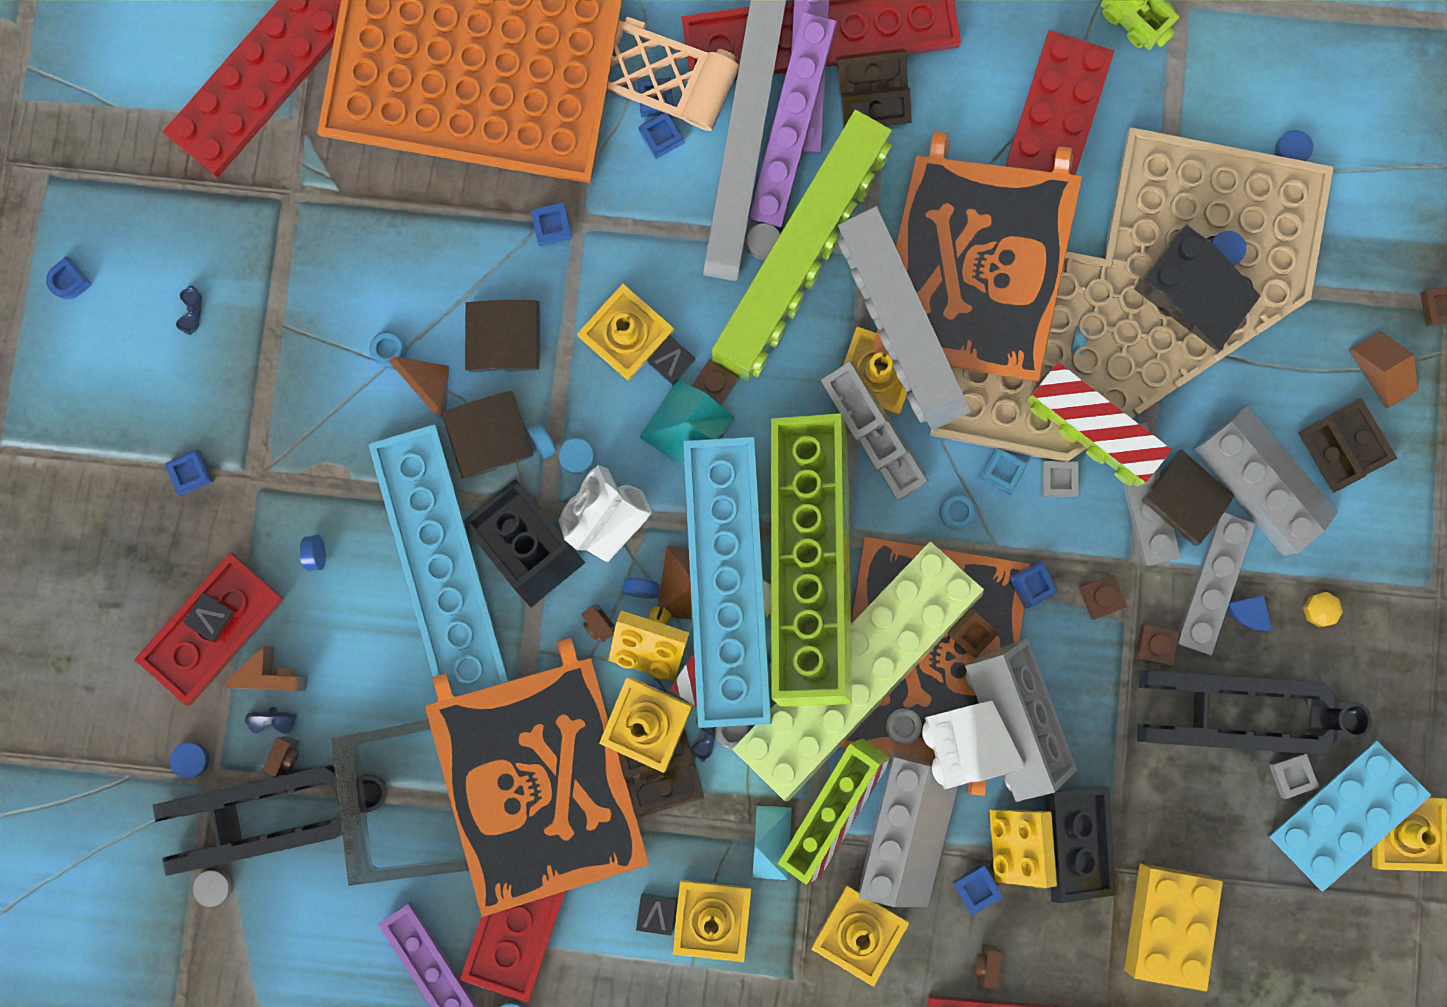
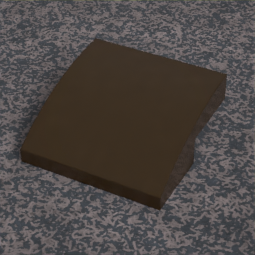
(875, 86)
(502, 335)
(487, 434)
(1347, 445)
(1188, 498)
(658, 791)

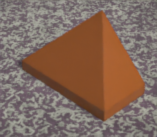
(427, 380)
(676, 584)

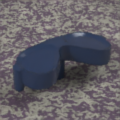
(193, 300)
(279, 720)
(704, 748)

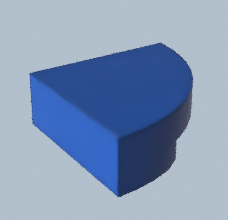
(1251, 613)

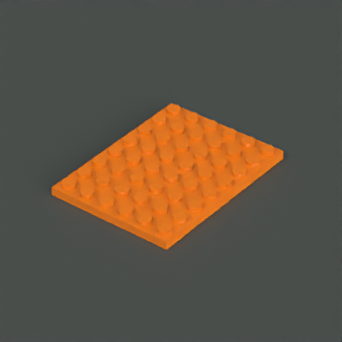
(474, 80)

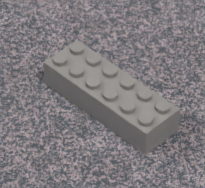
(906, 326)

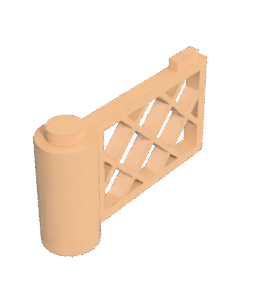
(706, 85)

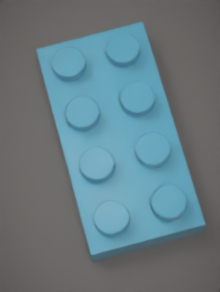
(1349, 815)

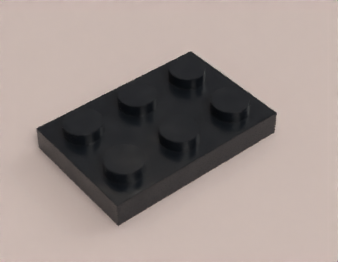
(1082, 843)

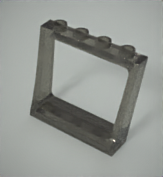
(354, 818)

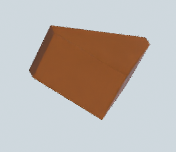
(1387, 367)

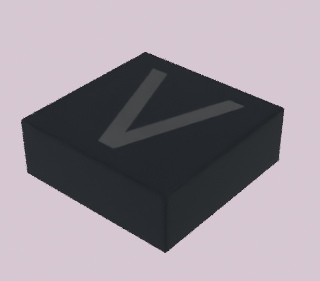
(671, 360)
(209, 617)
(656, 914)

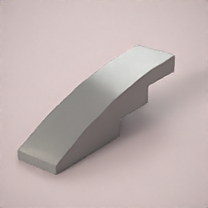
(874, 430)

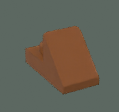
(257, 674)

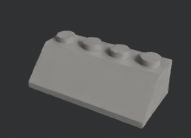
(1267, 482)
(1023, 702)
(906, 834)

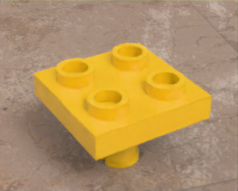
(625, 332)
(876, 371)
(648, 644)
(646, 724)
(1417, 841)
(1023, 847)
(711, 920)
(859, 935)

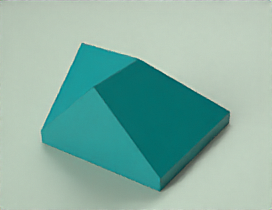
(685, 416)

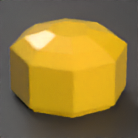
(1322, 609)

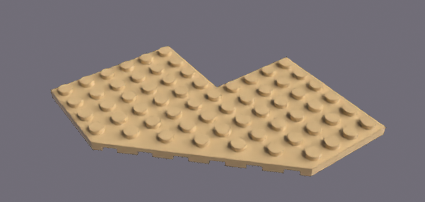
(1133, 346)

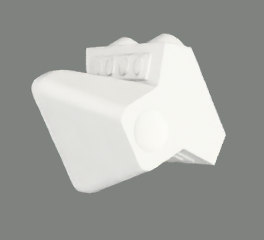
(603, 514)
(970, 745)

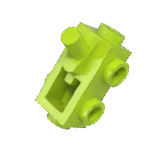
(1138, 16)

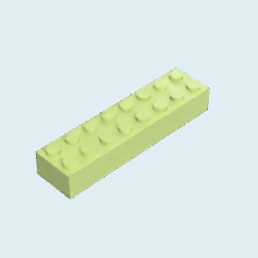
(885, 648)

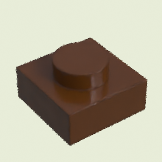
(1435, 306)
(715, 381)
(1102, 597)
(598, 623)
(973, 633)
(1157, 645)
(282, 756)
(988, 966)

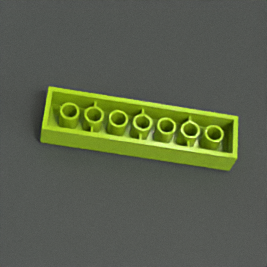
(801, 246)
(810, 561)

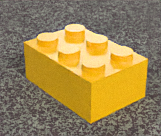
(1173, 927)

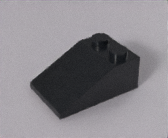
(1198, 288)
(523, 543)

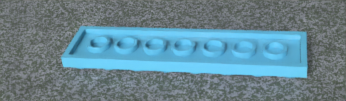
(438, 560)
(726, 582)

